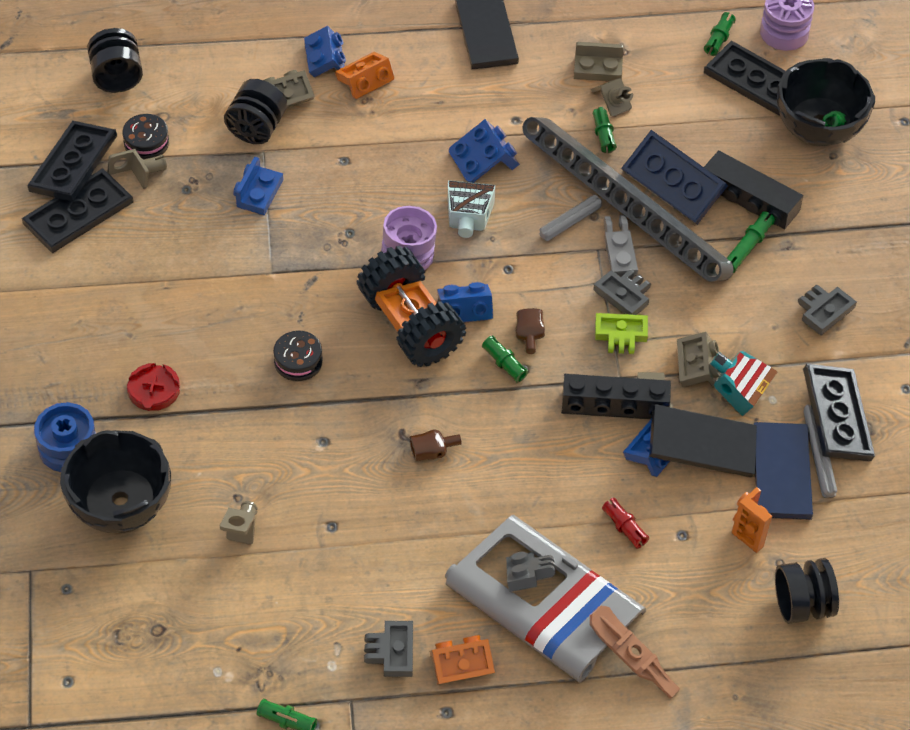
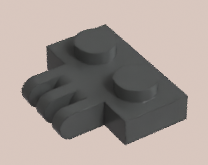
(624, 291)
(825, 308)
(526, 569)
(392, 648)

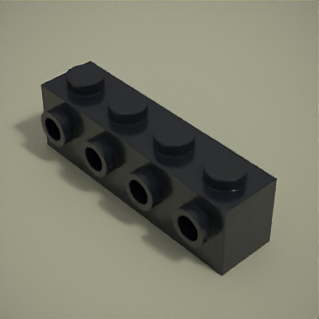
(613, 396)

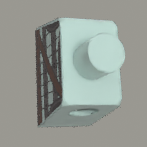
(469, 206)

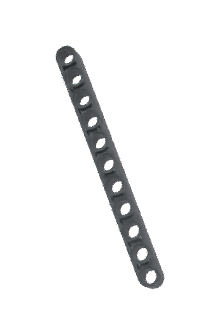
(635, 199)

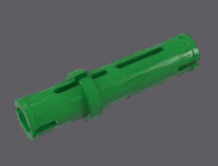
(753, 235)

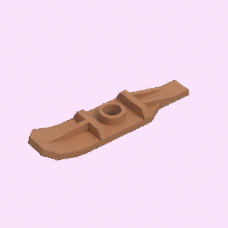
(621, 641)

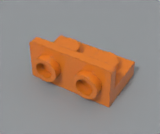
(366, 74)
(751, 521)
(462, 660)

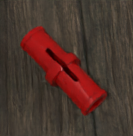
(625, 523)

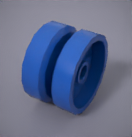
(59, 431)

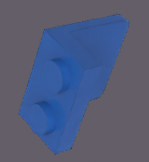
(482, 150)

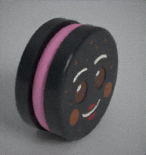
(147, 135)
(298, 355)

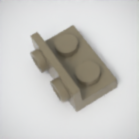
(598, 61)
(294, 87)
(694, 359)

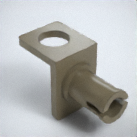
(615, 96)
(134, 162)
(240, 523)

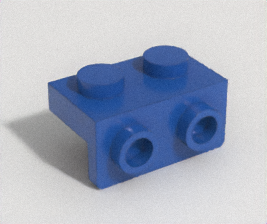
(324, 51)
(469, 302)

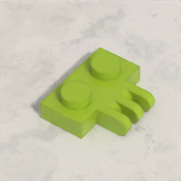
(621, 330)

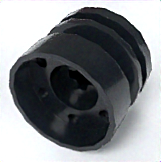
(114, 60)
(255, 111)
(806, 590)

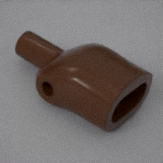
(530, 327)
(432, 445)

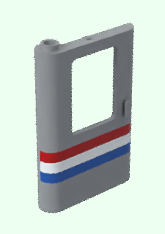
(561, 622)

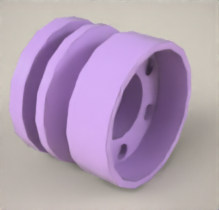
(786, 23)
(412, 229)

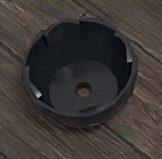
(818, 88)
(115, 467)

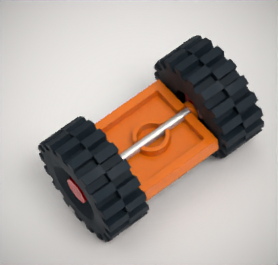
(395, 287)

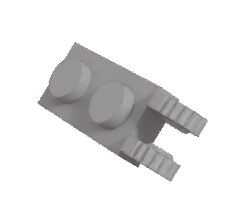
(620, 247)

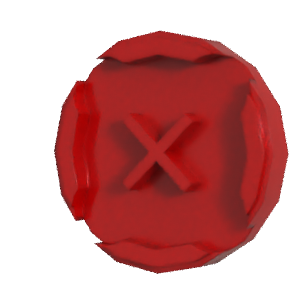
(153, 387)

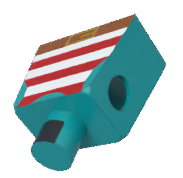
(742, 379)

